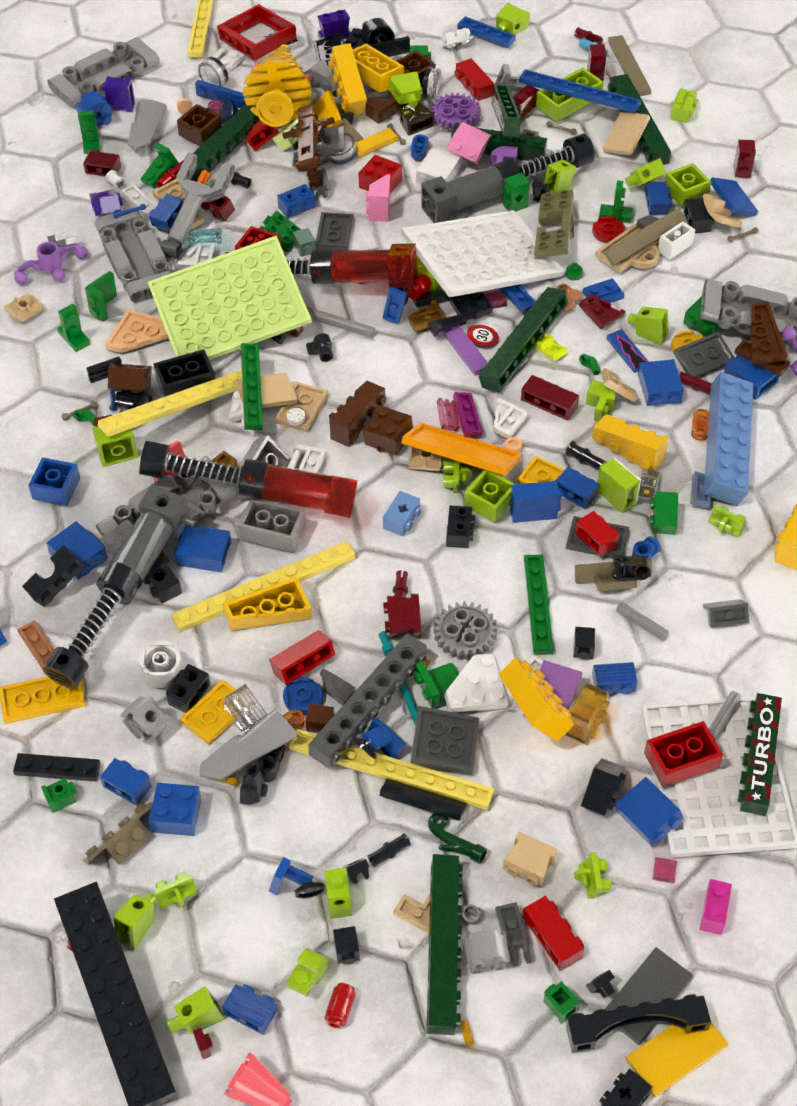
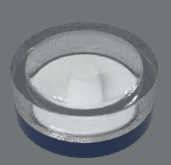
(347, 155)

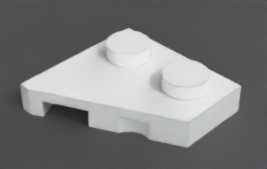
(200, 253)

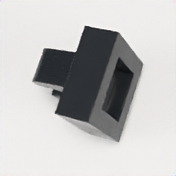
(539, 188)
(357, 867)
(602, 984)

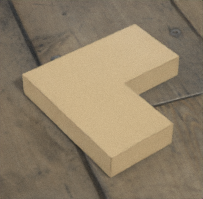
(613, 382)
(414, 912)

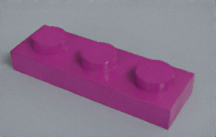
(467, 414)

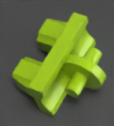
(452, 481)
(727, 521)
(590, 875)
(175, 891)

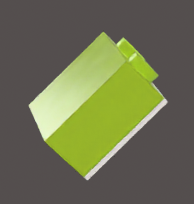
(618, 485)

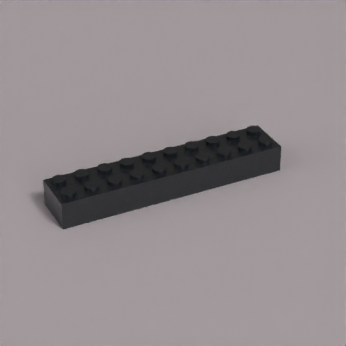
(115, 998)

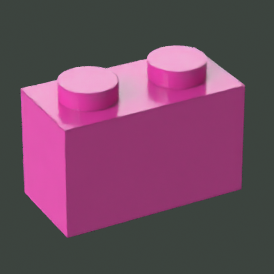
(715, 907)

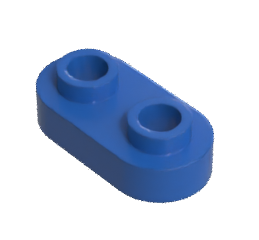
(419, 147)

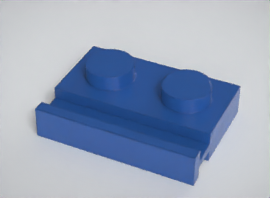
(605, 290)

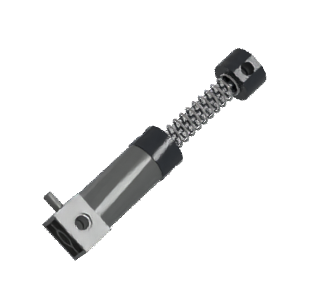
(444, 198)
(161, 517)

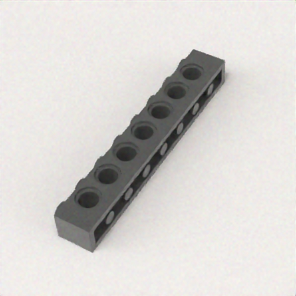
(395, 661)

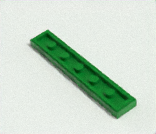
(251, 387)
(538, 605)

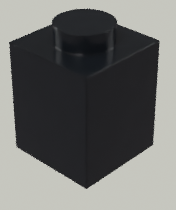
(584, 642)
(346, 945)

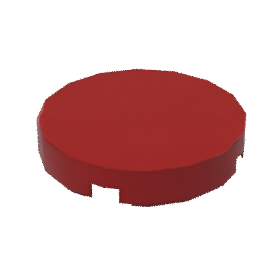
(607, 229)

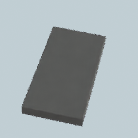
(652, 982)

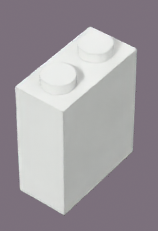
(438, 164)

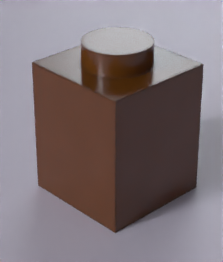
(318, 717)

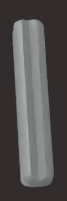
(642, 621)
(724, 714)

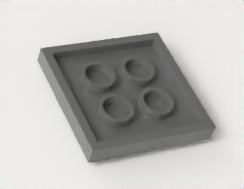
(445, 740)

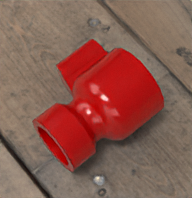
(421, 286)

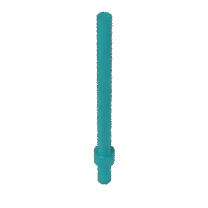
(387, 648)

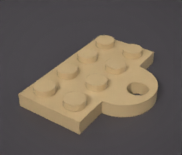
(636, 260)

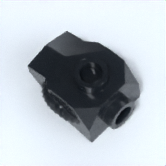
(253, 785)

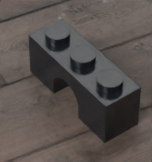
(66, 568)

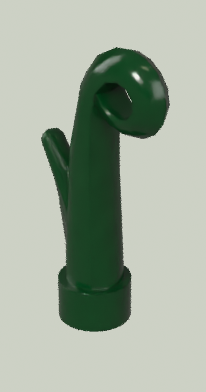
(454, 843)

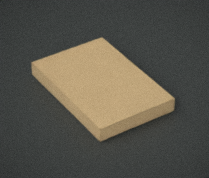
(626, 133)
(275, 390)
(309, 399)

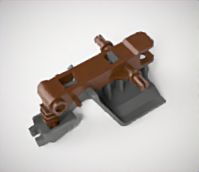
(314, 143)

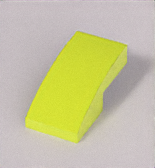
(549, 348)

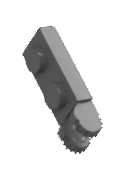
(511, 922)

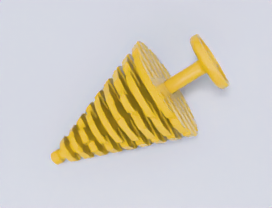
(277, 88)

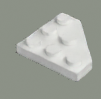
(477, 687)

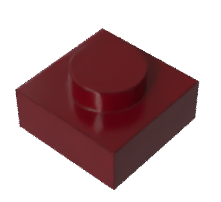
(203, 1042)

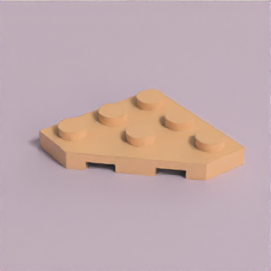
(135, 332)

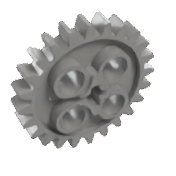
(451, 622)

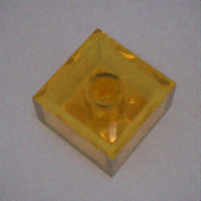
(588, 713)

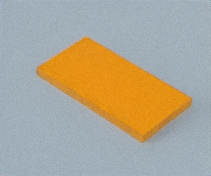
(462, 448)

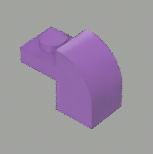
(503, 153)

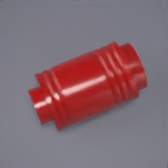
(340, 1005)

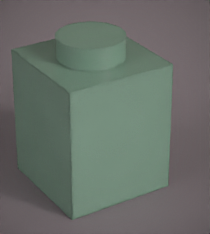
(304, 242)

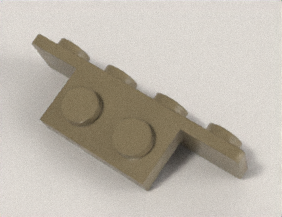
(602, 576)
(124, 839)

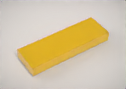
(375, 142)

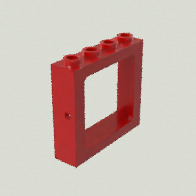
(231, 28)

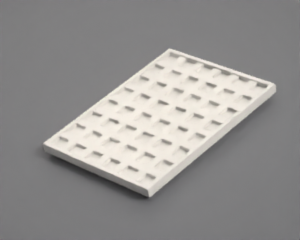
(709, 800)

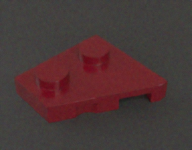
(600, 311)

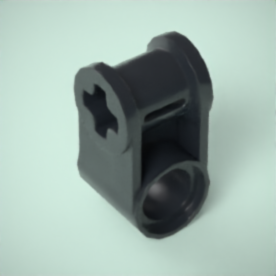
(629, 566)
(272, 760)

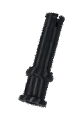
(583, 455)

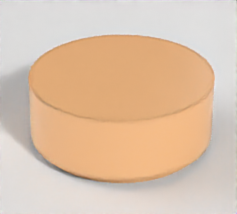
(184, 105)
(513, 444)

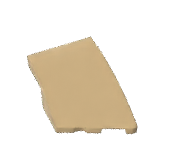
(716, 209)

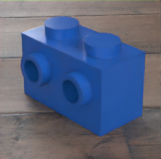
(296, 201)

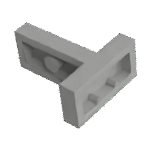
(504, 78)

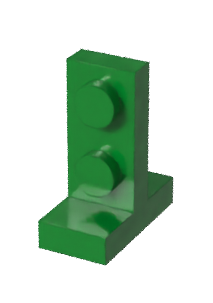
(89, 131)
(159, 166)
(617, 210)
(71, 328)

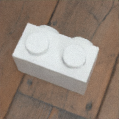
(676, 240)

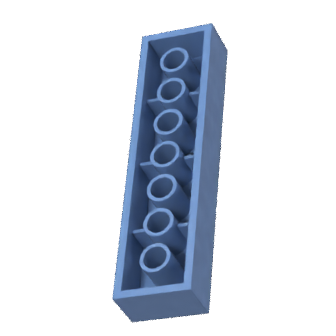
(728, 439)

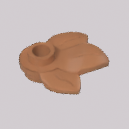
(572, 295)

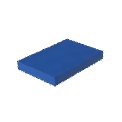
(734, 196)

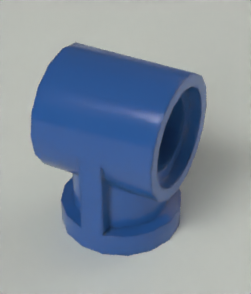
(646, 548)

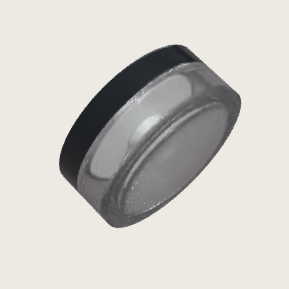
(213, 71)
(431, 83)

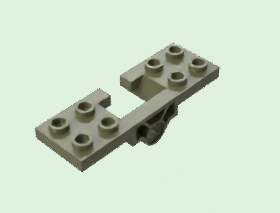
(555, 209)

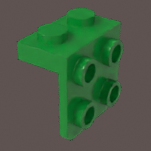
(281, 226)
(99, 294)
(435, 682)

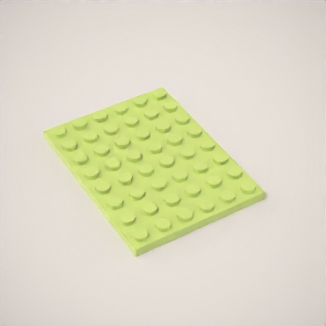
(230, 300)

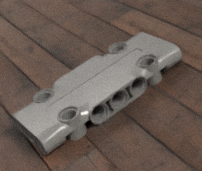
(87, 75)
(132, 252)
(731, 305)
(195, 490)

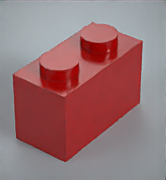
(597, 533)

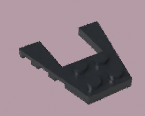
(466, 307)

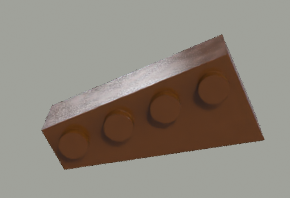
(356, 413)

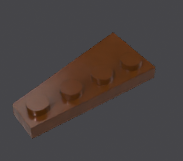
(765, 336)

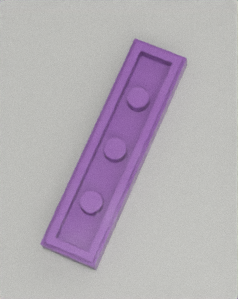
(466, 349)

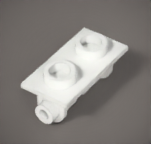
(451, 41)

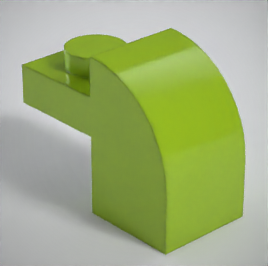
(601, 398)
(309, 970)

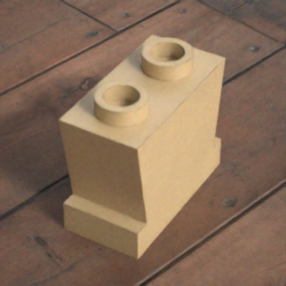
(530, 859)

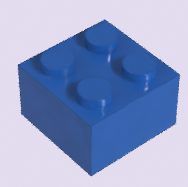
(54, 481)
(175, 809)

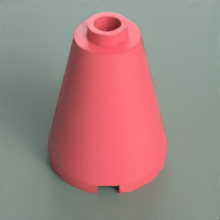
(257, 1085)

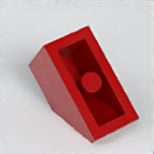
(260, 135)

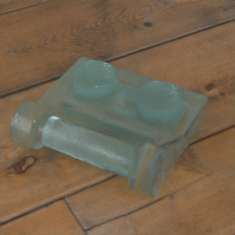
(205, 236)

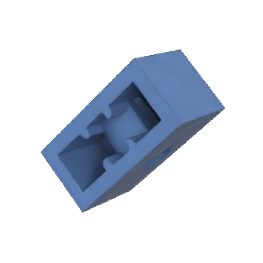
(401, 513)

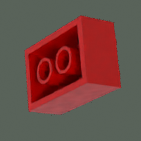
(683, 754)

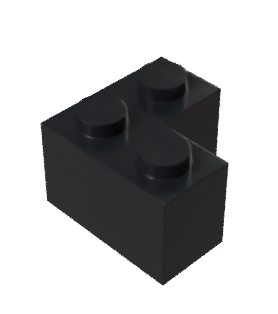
(603, 783)

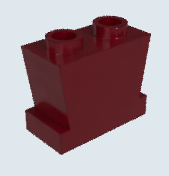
(402, 616)

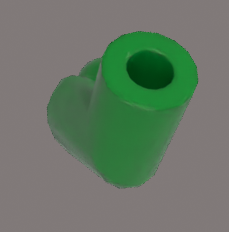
(590, 362)
(84, 415)

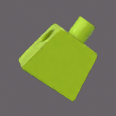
(512, 19)
(405, 88)
(646, 173)
(559, 175)
(651, 324)
(337, 889)
(135, 919)
(196, 1011)

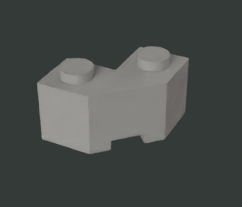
(321, 73)

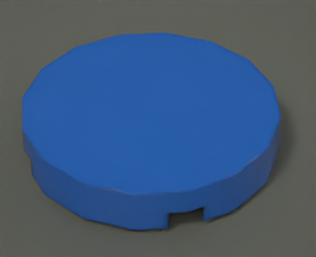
(301, 693)

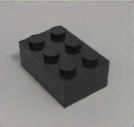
(183, 372)

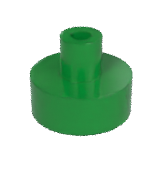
(574, 271)

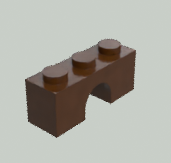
(380, 109)

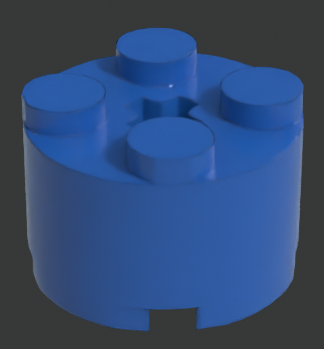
(98, 103)

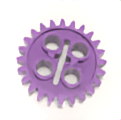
(456, 109)

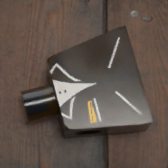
(415, 118)

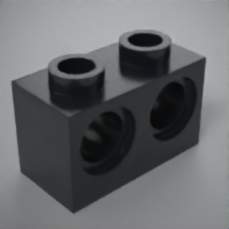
(190, 689)

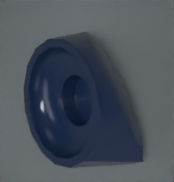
(227, 111)

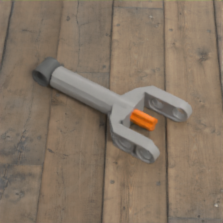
(195, 194)

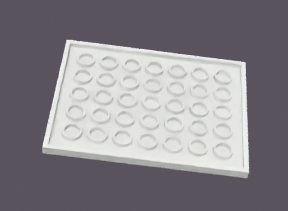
(480, 253)

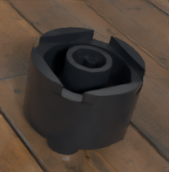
(376, 31)

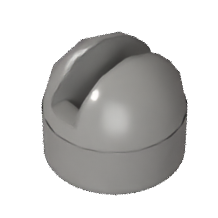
(472, 910)

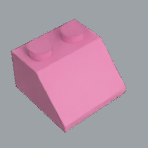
(468, 143)
(379, 200)

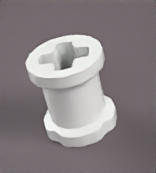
(113, 178)

